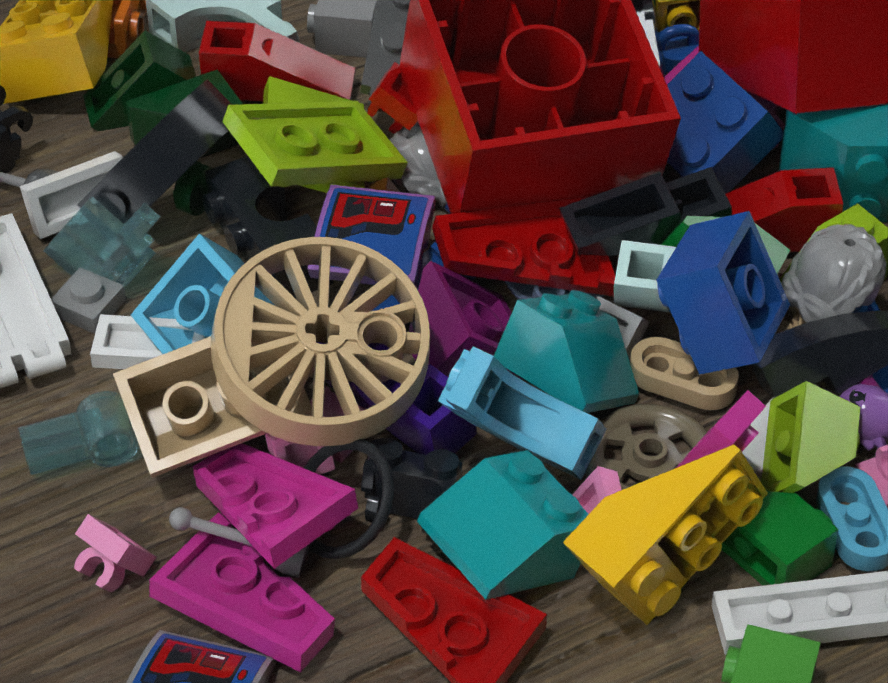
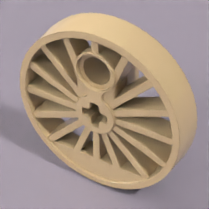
(294, 326)

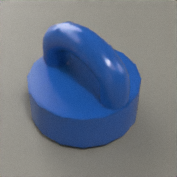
(678, 43)

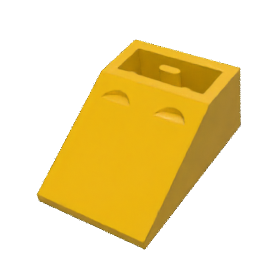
(53, 47)
(666, 529)

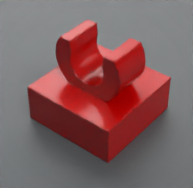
(393, 98)

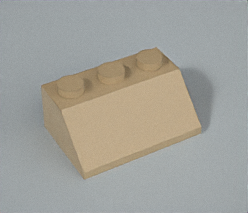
(182, 410)

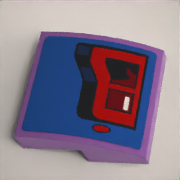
(380, 219)

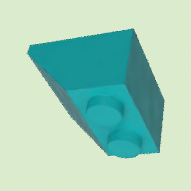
(849, 141)
(569, 351)
(506, 525)

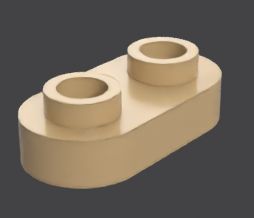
(668, 371)

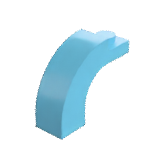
(521, 414)

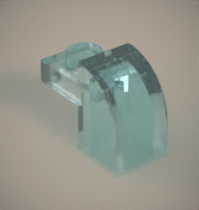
(103, 243)

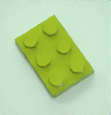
(314, 142)

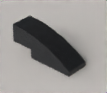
(642, 211)
(829, 349)

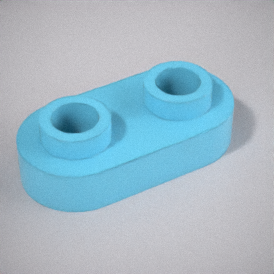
(859, 523)

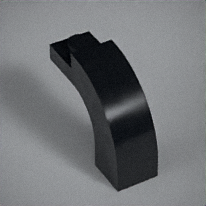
(163, 153)

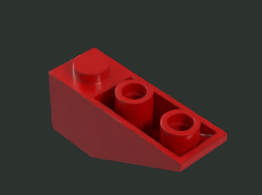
(252, 53)
(790, 203)

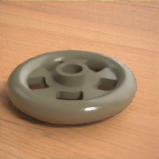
(668, 426)

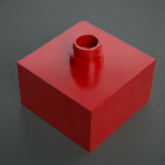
(801, 50)
(535, 98)

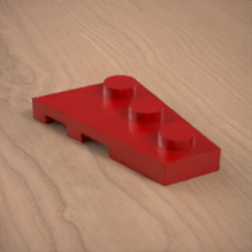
(521, 247)
(449, 618)

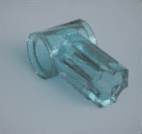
(94, 432)

